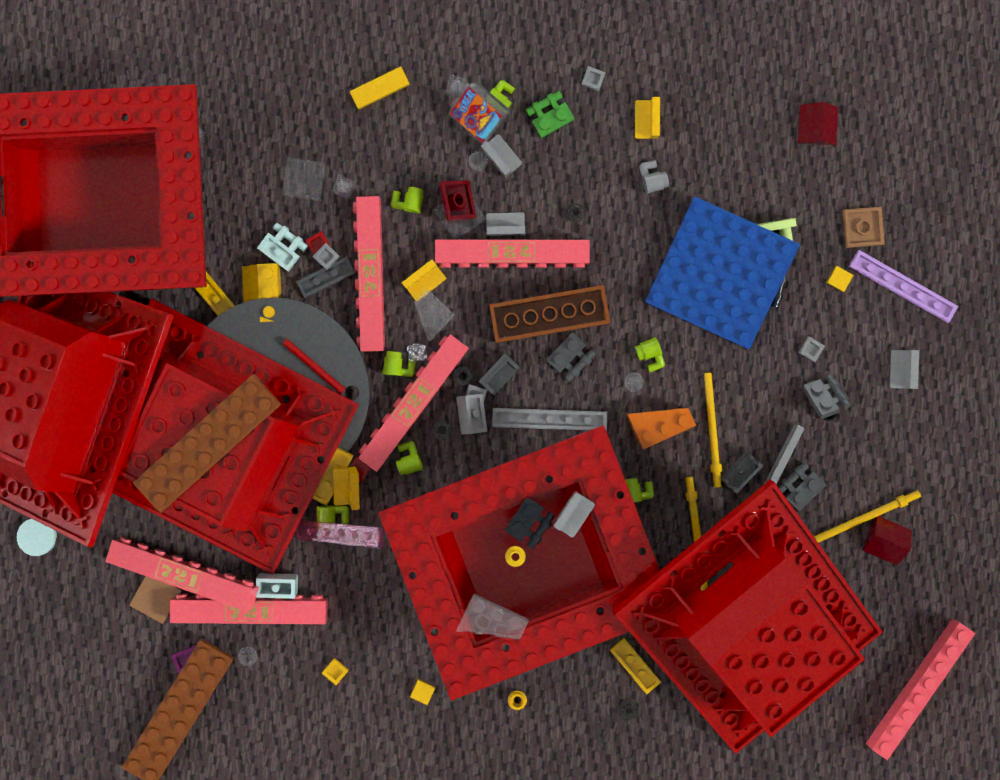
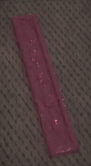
(341, 533)

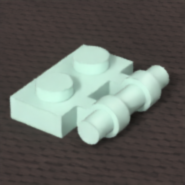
(278, 251)

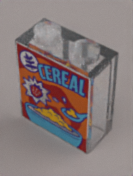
(478, 111)

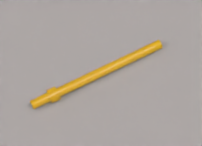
(715, 467)
(691, 497)
(901, 501)

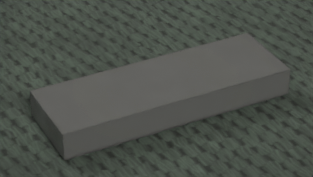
(325, 278)

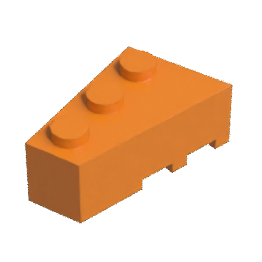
(659, 425)

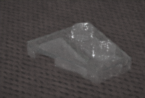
(432, 313)

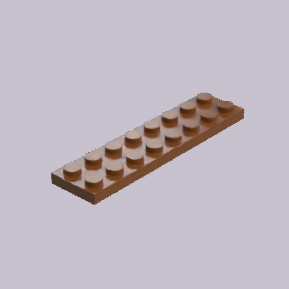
(207, 443)
(178, 711)

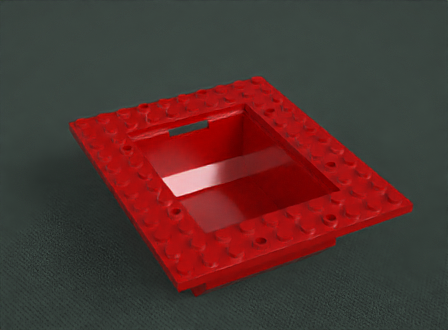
(101, 191)
(72, 402)
(235, 498)
(554, 586)
(762, 633)

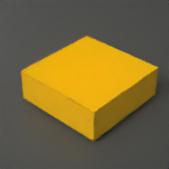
(839, 279)
(335, 671)
(422, 691)

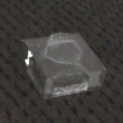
(455, 85)
(344, 187)

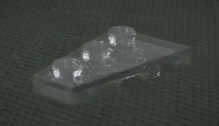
(489, 618)

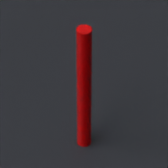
(314, 366)

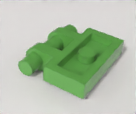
(552, 120)

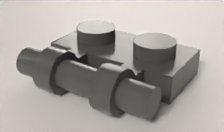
(566, 353)
(822, 400)
(805, 490)

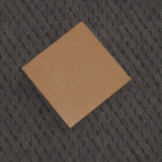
(863, 227)
(154, 598)

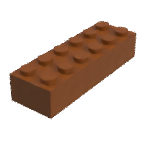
(549, 314)

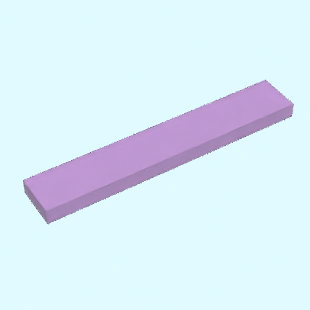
(903, 286)

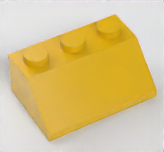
(262, 282)

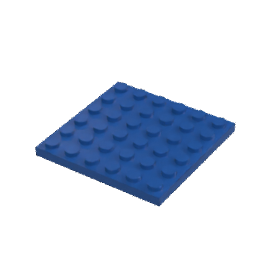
(722, 272)

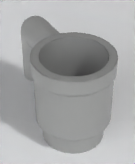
(654, 181)

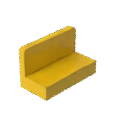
(647, 118)
(426, 277)
(346, 487)

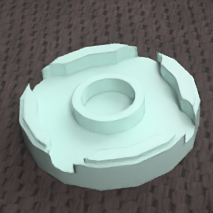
(35, 538)

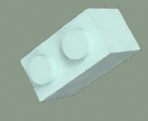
(277, 585)

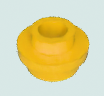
(515, 549)
(517, 706)

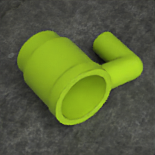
(502, 85)
(412, 201)
(650, 349)
(393, 365)
(410, 463)
(635, 490)
(328, 512)

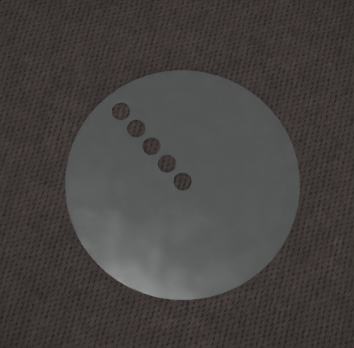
(314, 335)

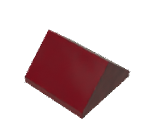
(818, 124)
(457, 201)
(888, 540)

